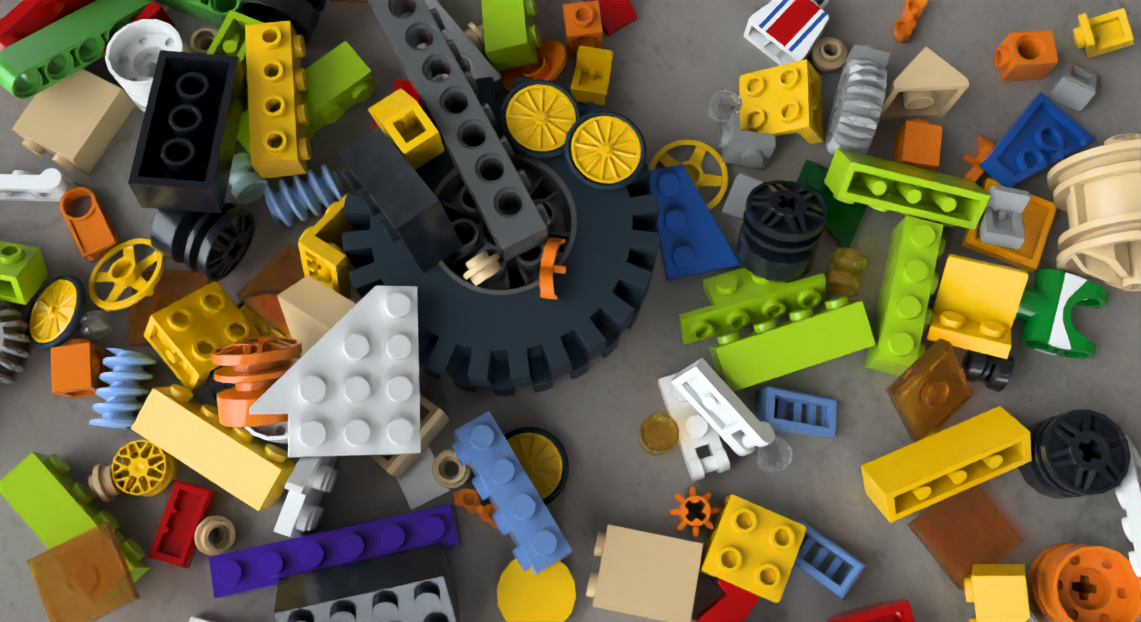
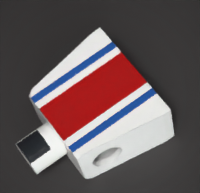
(787, 28)

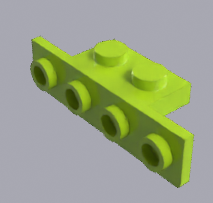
(745, 299)

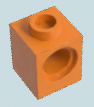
(582, 26)
(1035, 46)
(918, 144)
(77, 369)

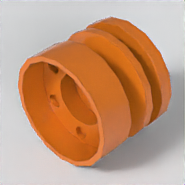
(253, 368)
(1107, 581)

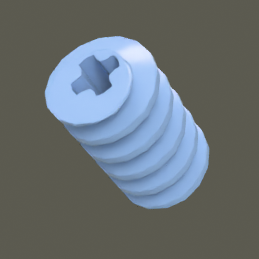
(304, 196)
(123, 389)

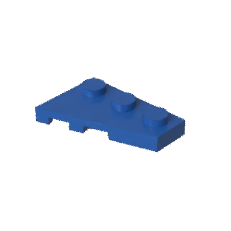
(1034, 142)
(688, 233)

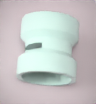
(245, 181)

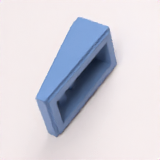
(771, 408)
(850, 577)

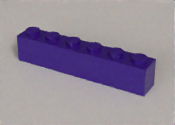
(263, 565)

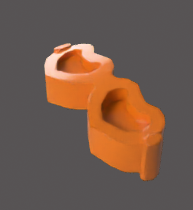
(906, 25)
(983, 148)
(547, 268)
(472, 503)

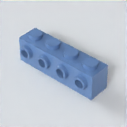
(511, 493)

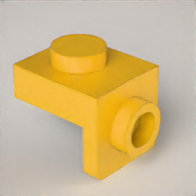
(1103, 33)
(592, 75)

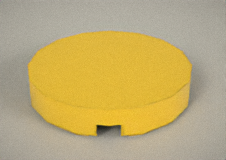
(537, 598)

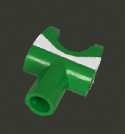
(1048, 313)

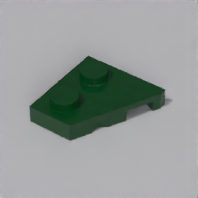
(842, 217)

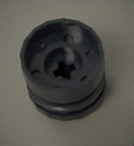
(300, 13)
(781, 230)
(204, 240)
(1058, 452)

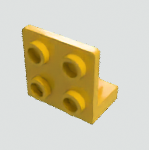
(783, 101)
(323, 249)
(977, 305)
(193, 328)
(752, 548)

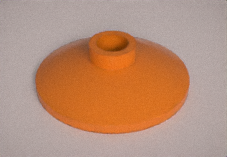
(550, 59)

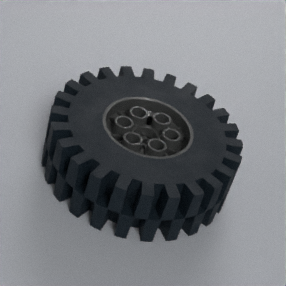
(513, 335)

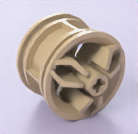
(1104, 212)

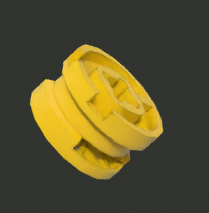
(144, 469)

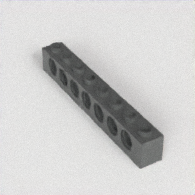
(511, 233)

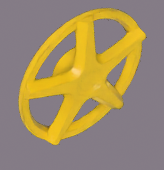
(693, 167)
(125, 274)

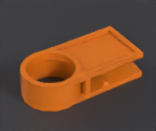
(94, 230)

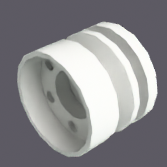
(135, 52)

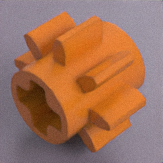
(705, 511)

